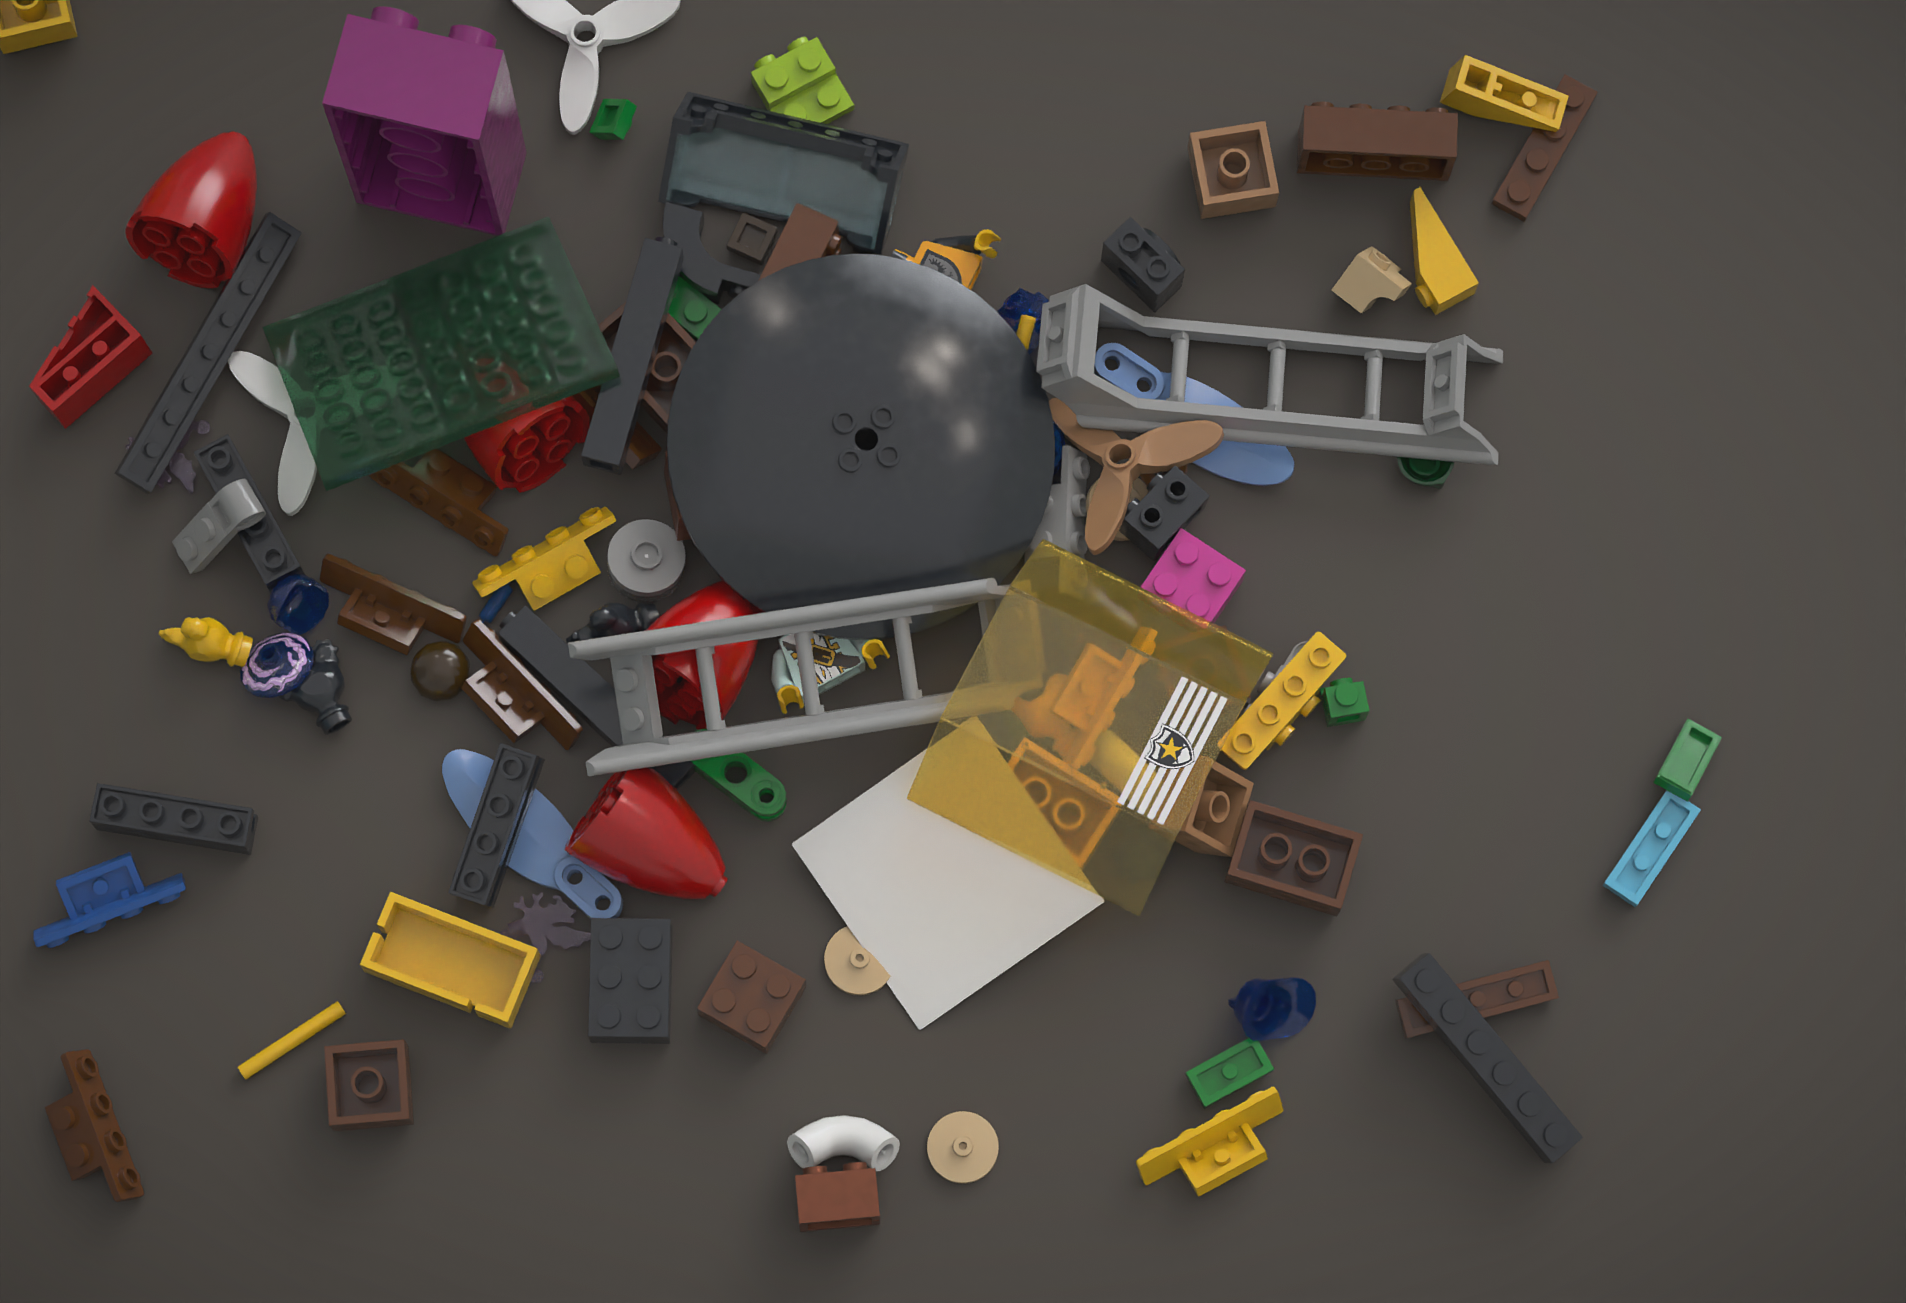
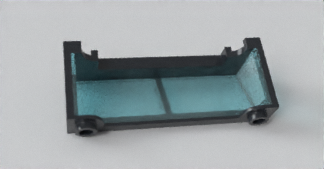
(773, 160)

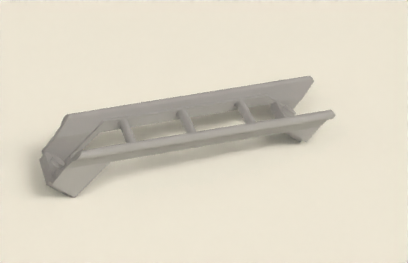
(1068, 364)
(638, 697)

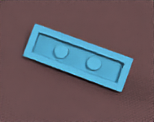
(1651, 848)

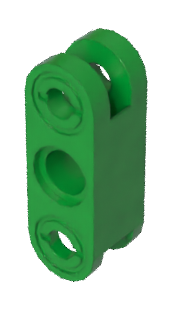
(748, 792)

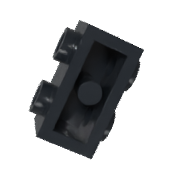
(1167, 507)

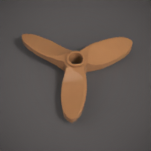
(1147, 454)

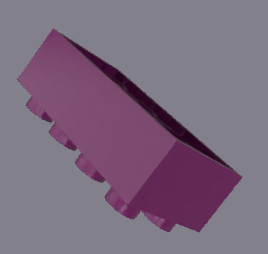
(426, 120)

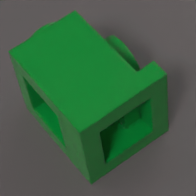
(1344, 702)

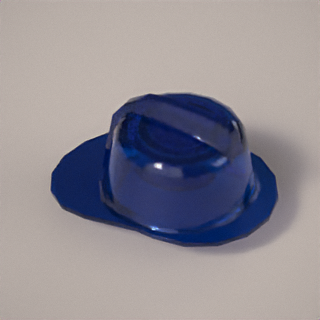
(1274, 1007)

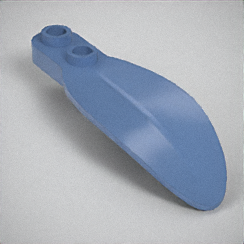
(1231, 460)
(541, 841)

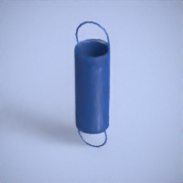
(495, 603)

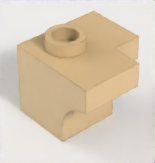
(1370, 277)

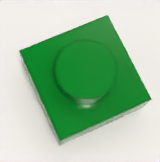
(613, 119)

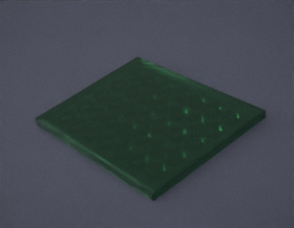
(439, 353)

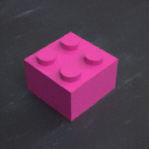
(1195, 577)

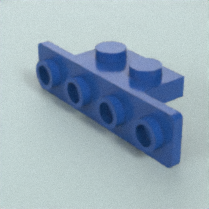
(103, 894)

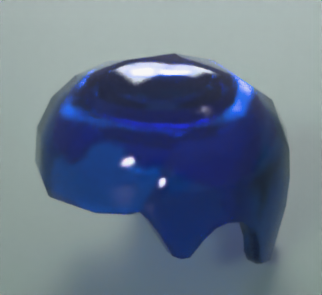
(298, 603)

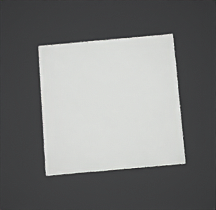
(934, 897)

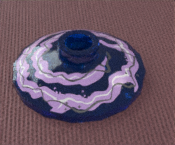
(277, 665)

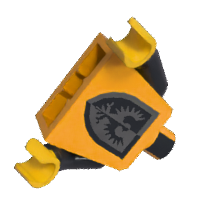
(955, 255)

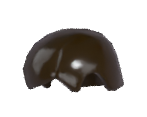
(439, 670)

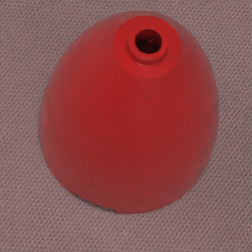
(199, 212)
(530, 446)
(730, 660)
(648, 838)

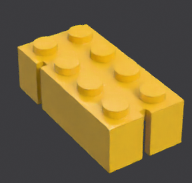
(450, 960)

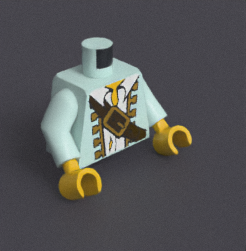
(833, 661)

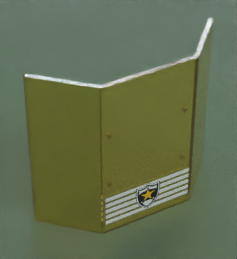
(1087, 725)

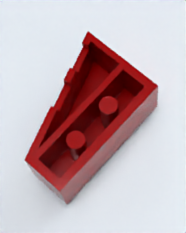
(89, 360)

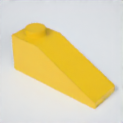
(1502, 96)
(1439, 266)

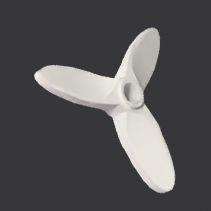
(612, 25)
(297, 464)

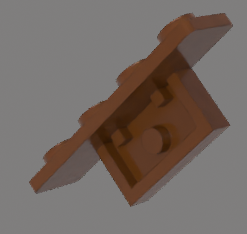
(449, 495)
(386, 609)
(512, 693)
(90, 1131)

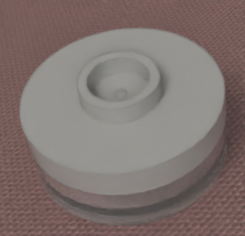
(645, 560)

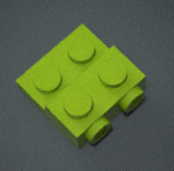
(802, 83)

